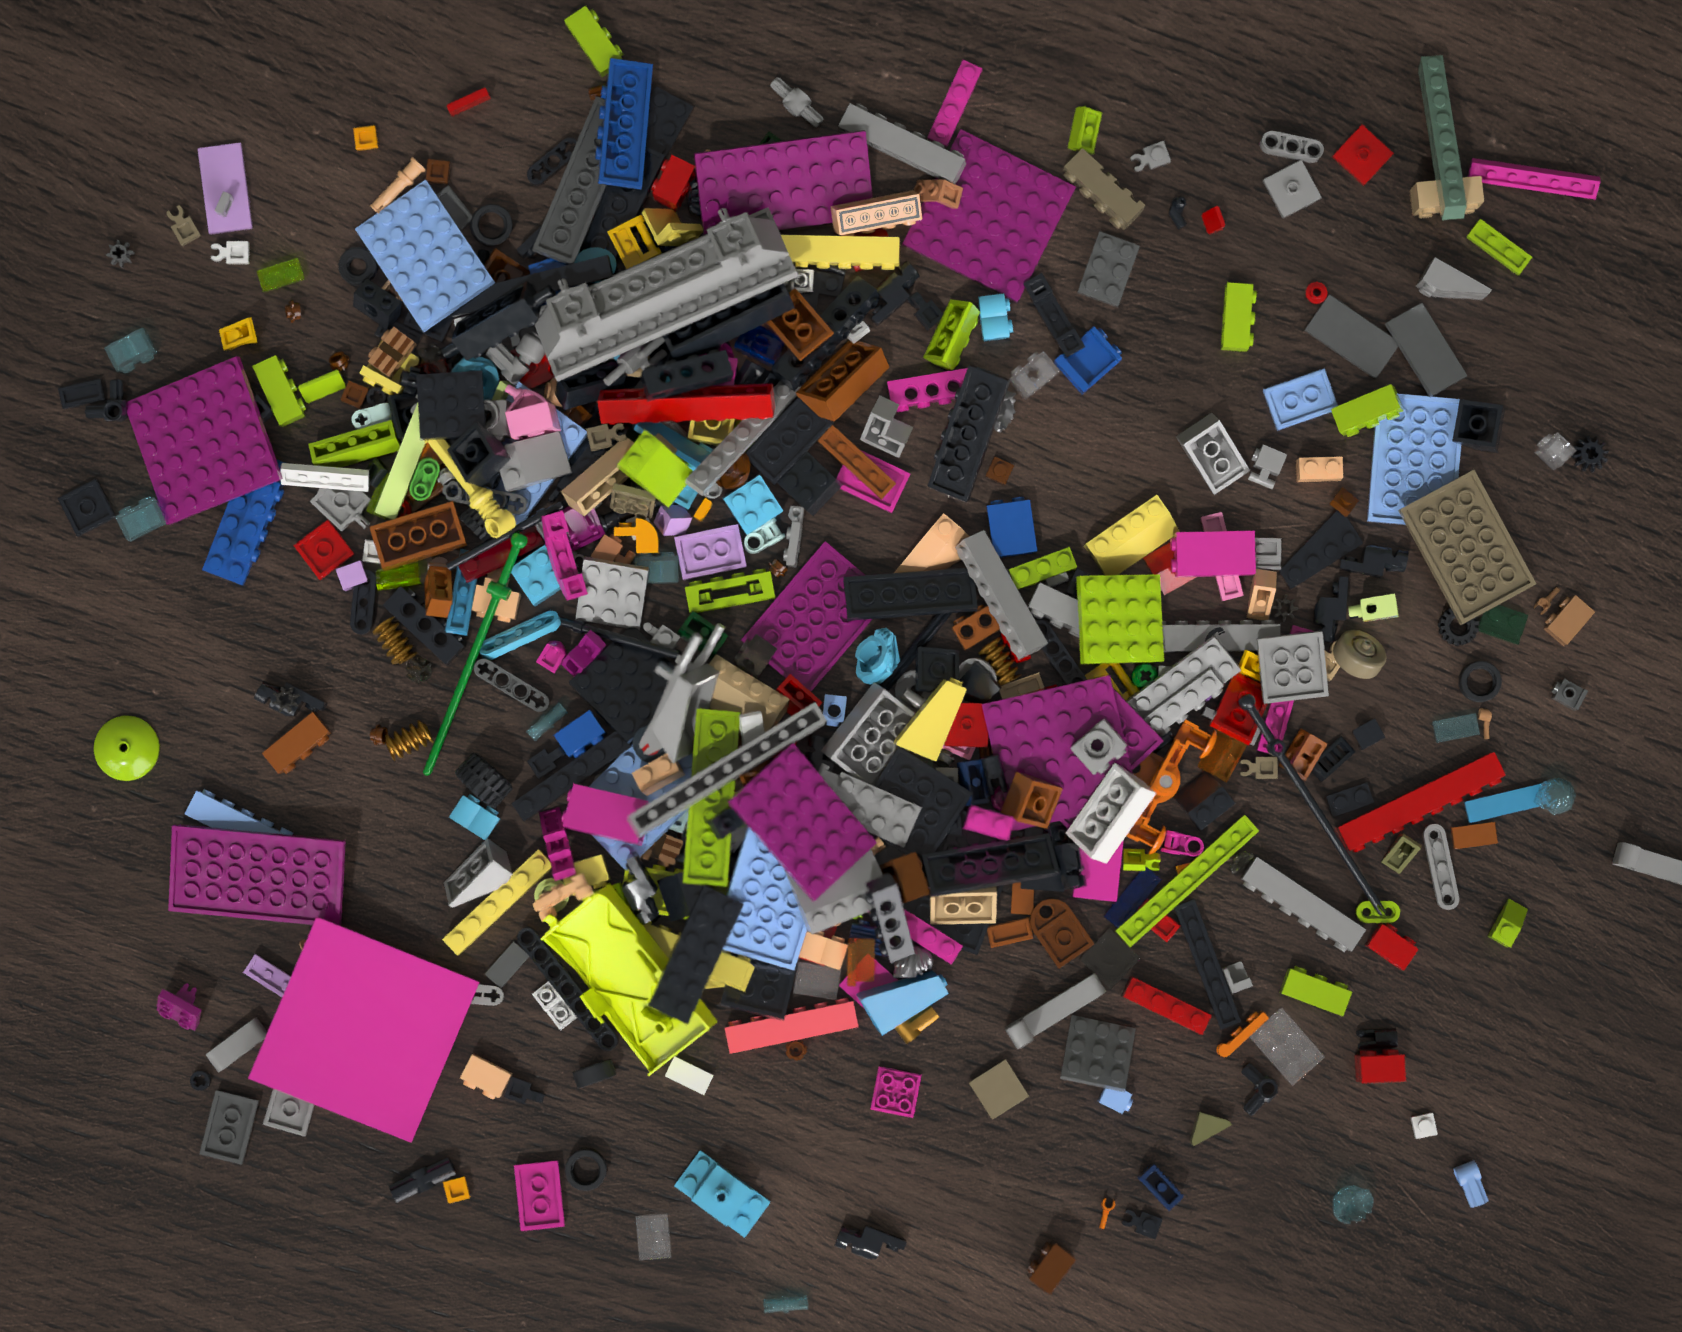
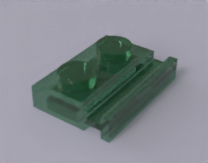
(1503, 624)

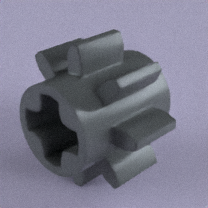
(116, 250)

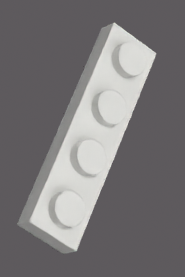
(325, 477)

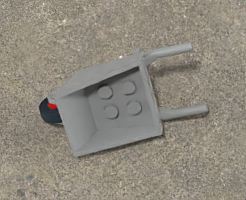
(674, 720)

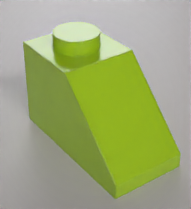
(1508, 923)

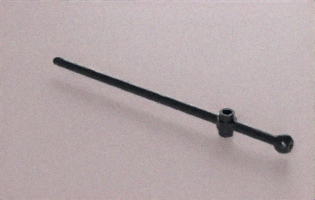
(1247, 703)

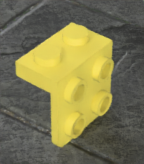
(668, 228)
(390, 386)

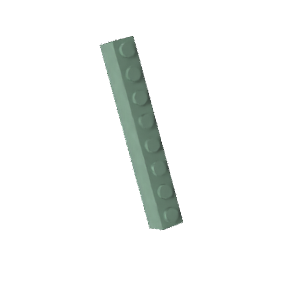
(1442, 137)

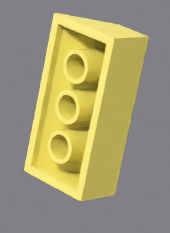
(1132, 537)

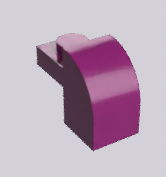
(583, 653)

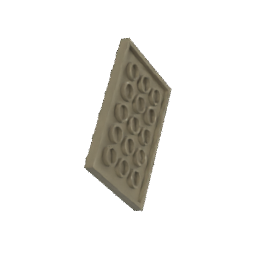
(1467, 547)

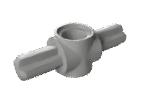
(796, 102)

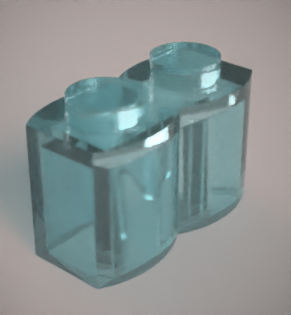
(131, 350)
(661, 568)

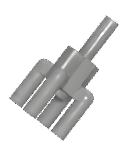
(637, 358)

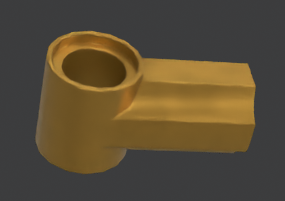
(913, 1026)

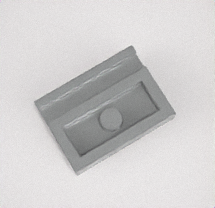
(1268, 553)

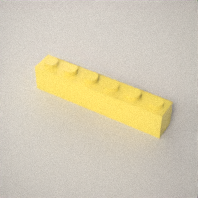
(843, 251)
(498, 902)
(728, 969)

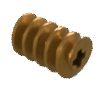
(394, 641)
(999, 662)
(408, 739)

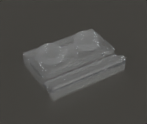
(817, 980)
(653, 1236)

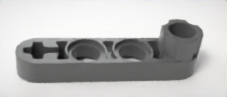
(460, 498)
(509, 688)

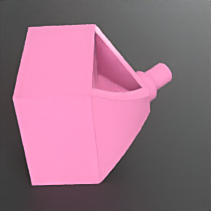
(530, 414)

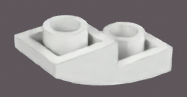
(802, 283)
(750, 726)
(554, 1005)

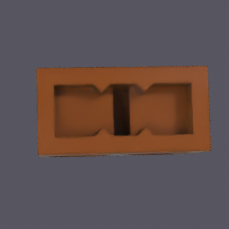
(438, 591)
(979, 632)
(1304, 753)

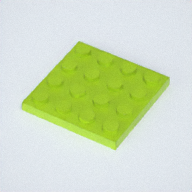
(1120, 619)

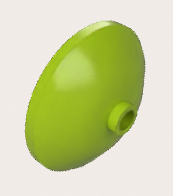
(141, 751)

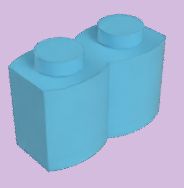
(994, 317)
(475, 817)

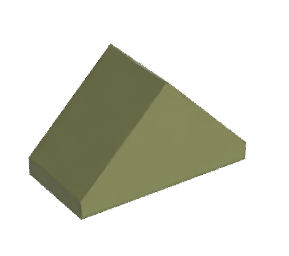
(1401, 853)
(1207, 1126)

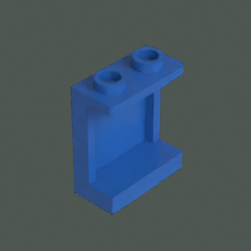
(1091, 362)
(1012, 527)

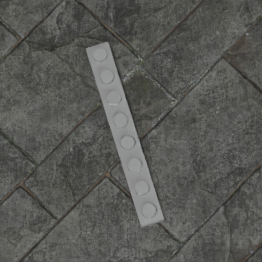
(737, 443)

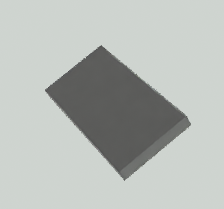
(1352, 336)
(1426, 350)

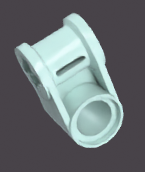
(375, 415)
(764, 536)

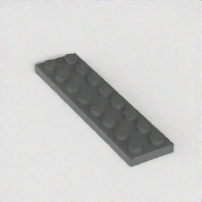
(575, 197)

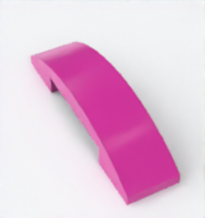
(561, 556)

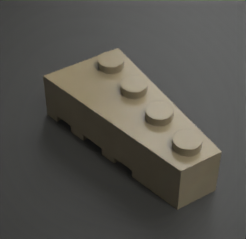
(1103, 190)

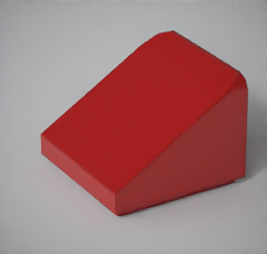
(1213, 220)

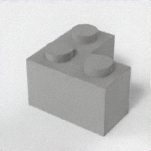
(885, 431)

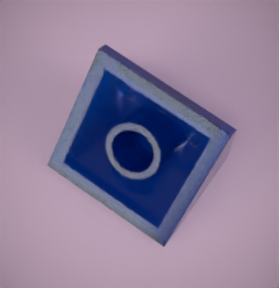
(760, 345)

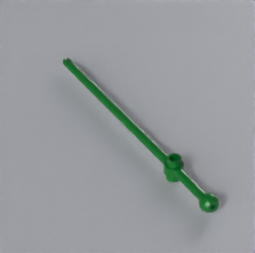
(498, 591)

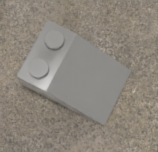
(1447, 282)
(1213, 453)
(535, 461)
(479, 874)

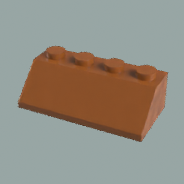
(843, 379)

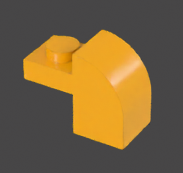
(646, 535)

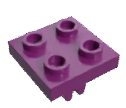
(582, 528)
(180, 1007)

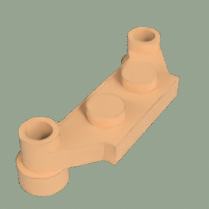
(559, 893)

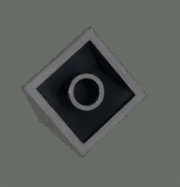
(400, 409)

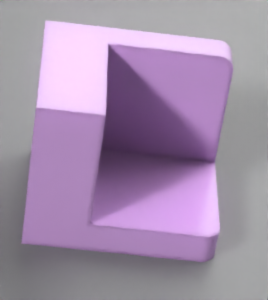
(672, 520)
(351, 575)

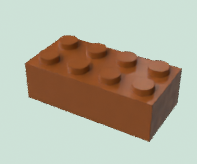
(418, 536)

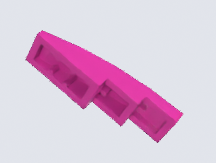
(557, 844)

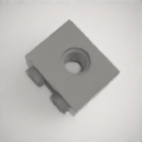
(498, 424)
(1098, 760)

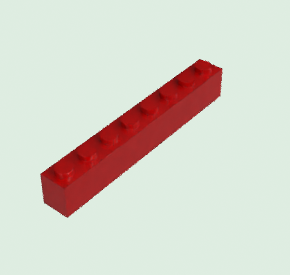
(697, 405)
(1421, 801)

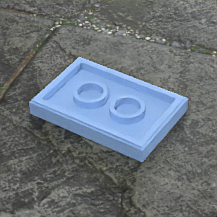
(1300, 399)

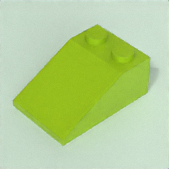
(655, 468)

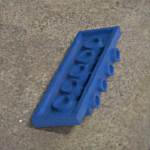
(624, 123)
(242, 532)

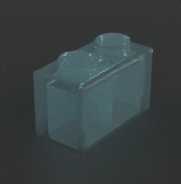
(141, 518)

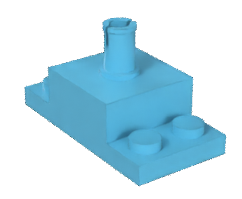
(722, 1194)

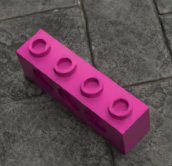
(897, 389)

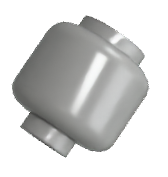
(530, 349)

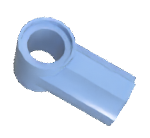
(1469, 1178)

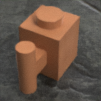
(610, 549)

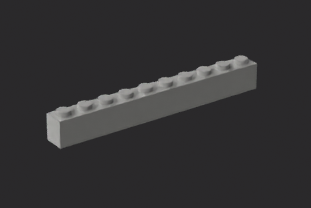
(726, 770)

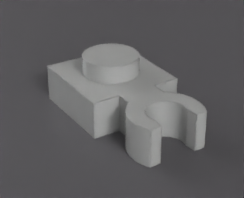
(1154, 156)

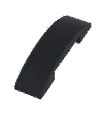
(1053, 315)

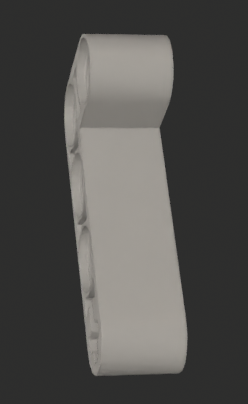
(1648, 862)

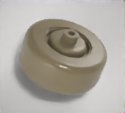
(1359, 654)

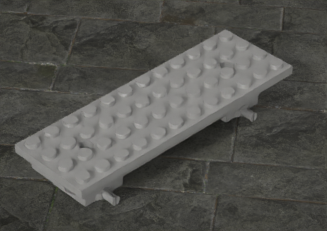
(663, 293)

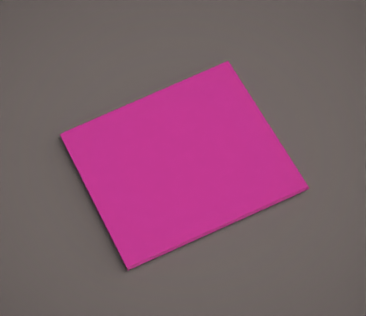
(363, 1029)

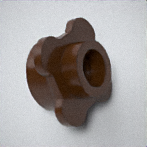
(293, 311)

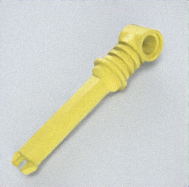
(497, 520)

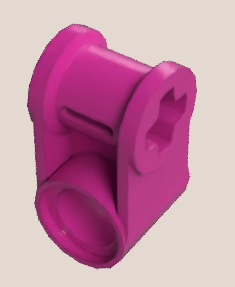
(1180, 844)

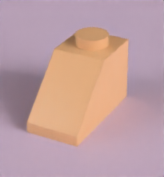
(1261, 594)

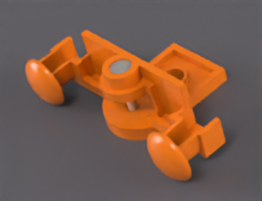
(1164, 779)

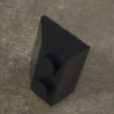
(1479, 425)
(478, 455)
(1203, 800)
(678, 896)

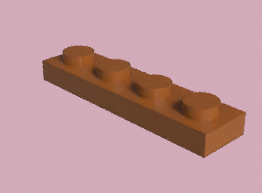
(856, 462)

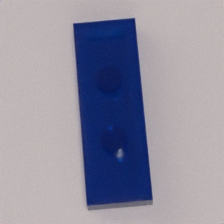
(1132, 897)

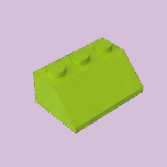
(952, 334)

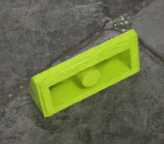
(1084, 129)
(322, 386)

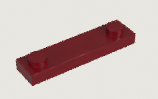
(497, 556)

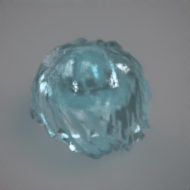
(1556, 796)
(1352, 1204)

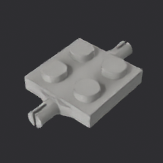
(342, 506)

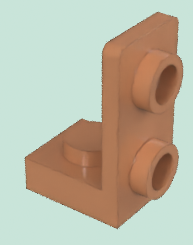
(939, 191)

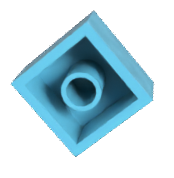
(752, 504)
(536, 576)

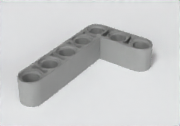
(1025, 1028)

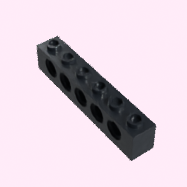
(841, 307)

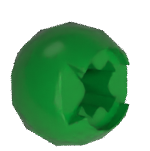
(1143, 667)

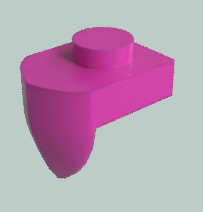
(552, 656)

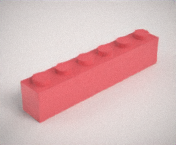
(796, 1026)

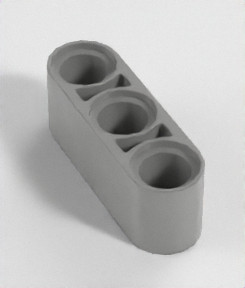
(1301, 142)
(237, 1045)

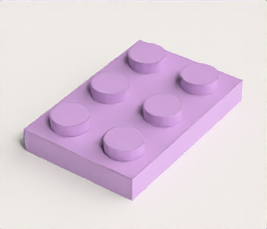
(710, 552)

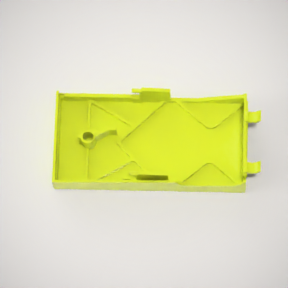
(622, 970)

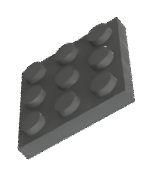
(1097, 1053)

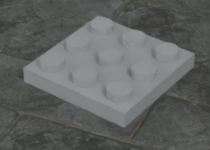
(614, 593)
(1292, 667)

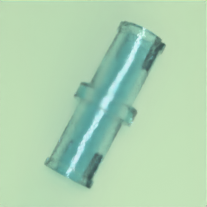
(547, 721)
(785, 1304)

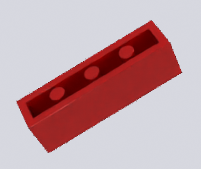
(1166, 1005)

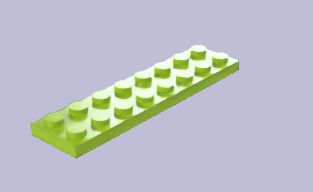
(705, 856)

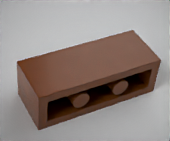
(297, 743)

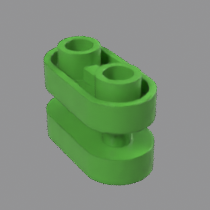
(424, 478)

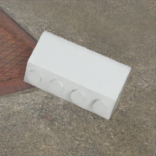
(1110, 813)

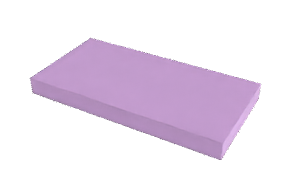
(224, 171)

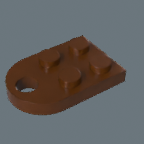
(1060, 932)

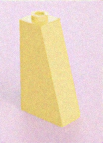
(932, 722)

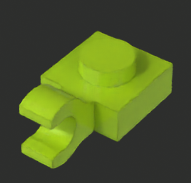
(1137, 860)

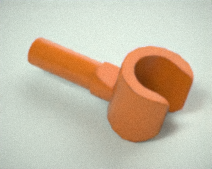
(1105, 1213)

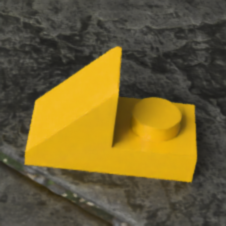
(238, 334)
(1250, 665)

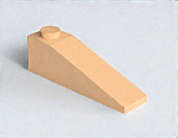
(936, 548)

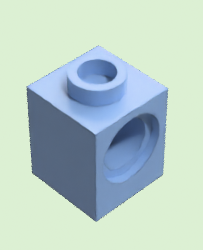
(830, 700)
(1116, 1100)

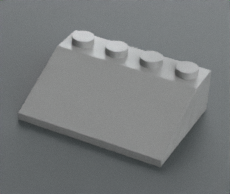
(867, 735)
(841, 900)

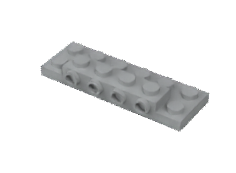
(1185, 686)

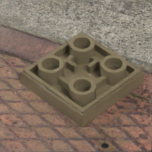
(632, 501)
(998, 1089)

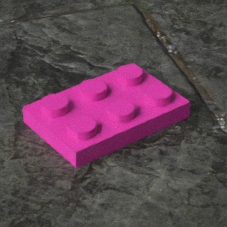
(855, 487)
(539, 1195)

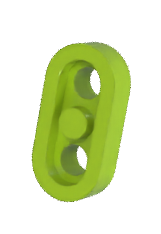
(1373, 917)

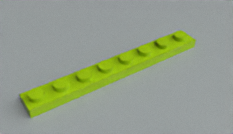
(1187, 880)

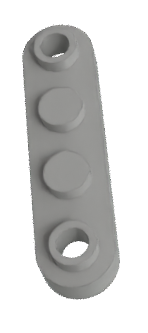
(1441, 866)

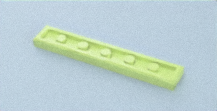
(402, 470)

